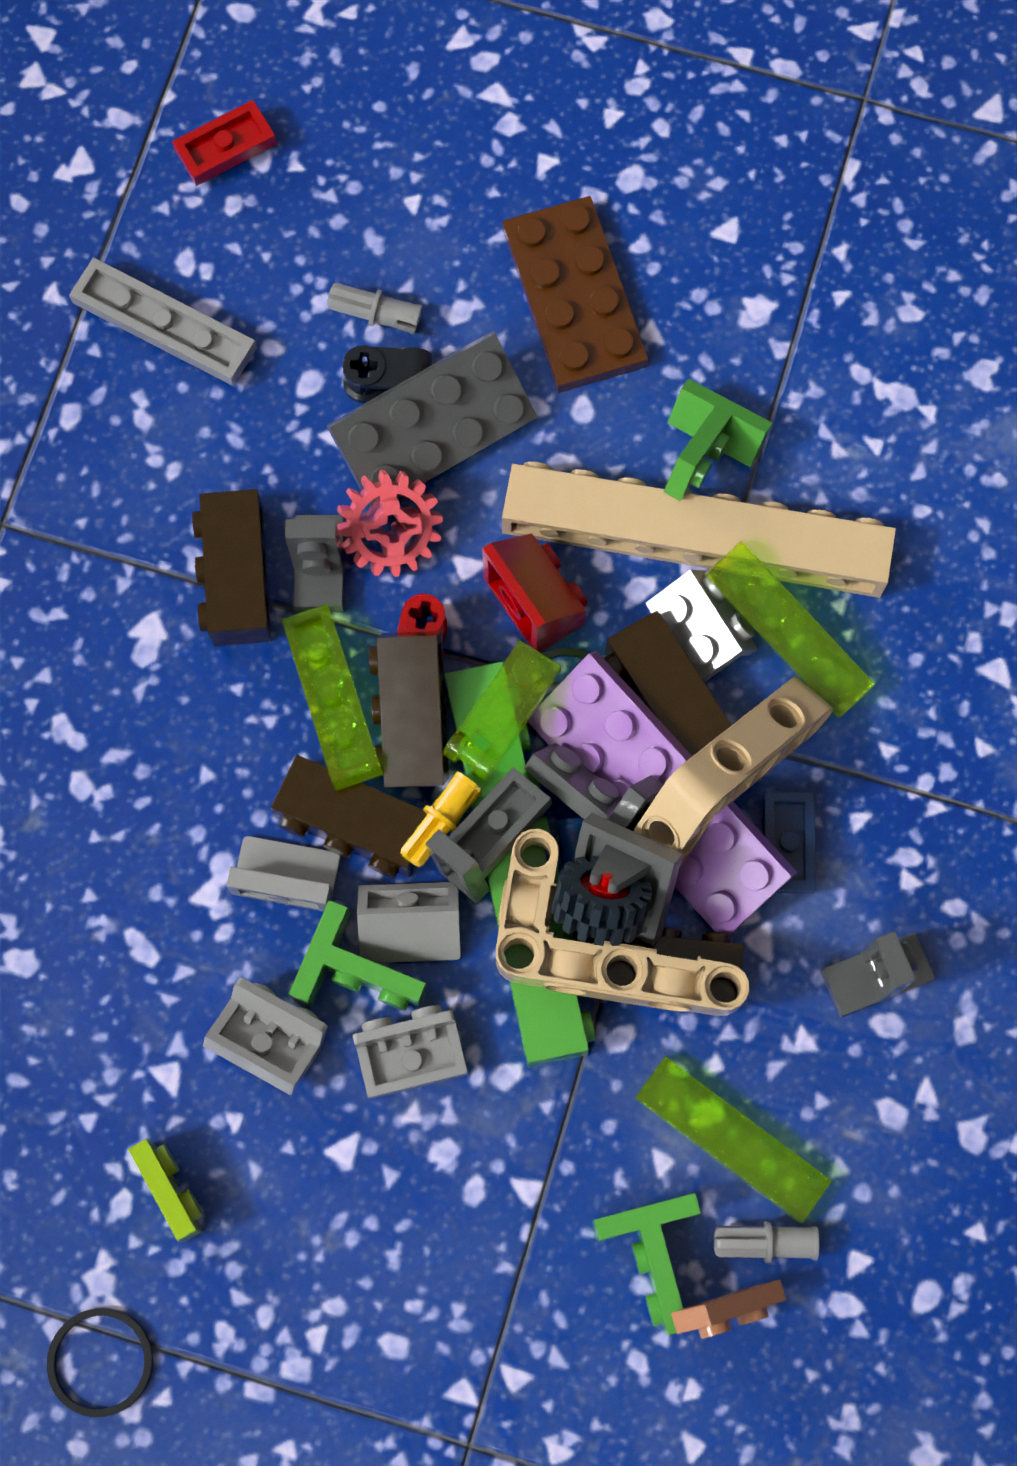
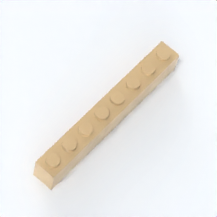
(698, 530)

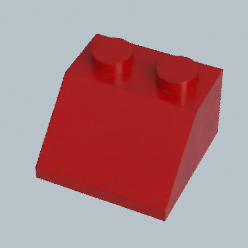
(533, 590)

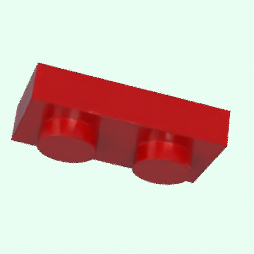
(224, 142)

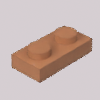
(714, 1315)

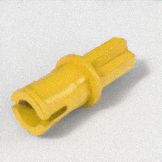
(442, 815)

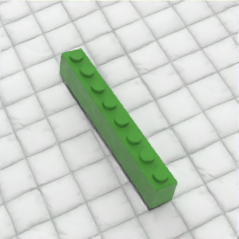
(547, 1019)

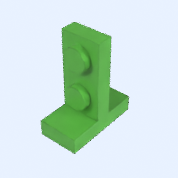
(715, 429)
(349, 969)
(651, 1250)

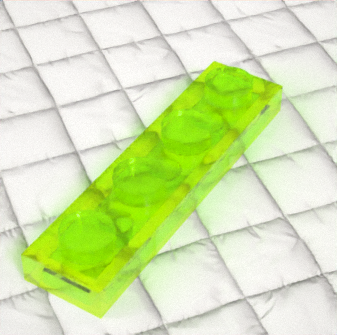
(789, 629)
(332, 697)
(733, 1140)

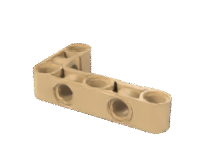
(732, 765)
(582, 966)

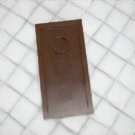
(574, 294)

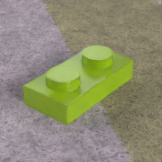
(178, 1208)

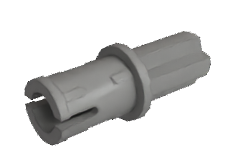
(375, 307)
(766, 1242)

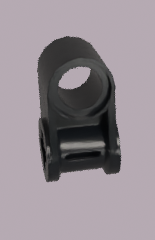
(385, 367)

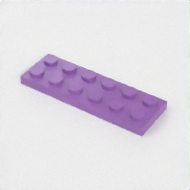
(623, 741)

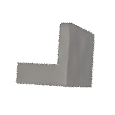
(284, 873)
(409, 922)

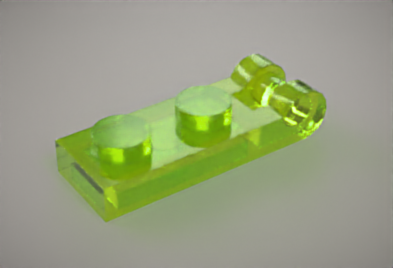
(503, 709)

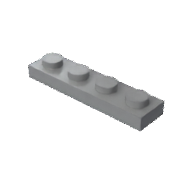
(163, 321)

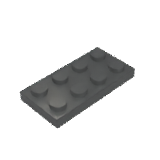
(435, 416)

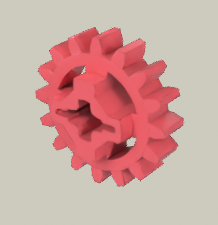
(369, 524)

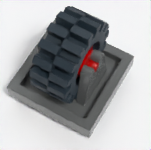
(616, 885)

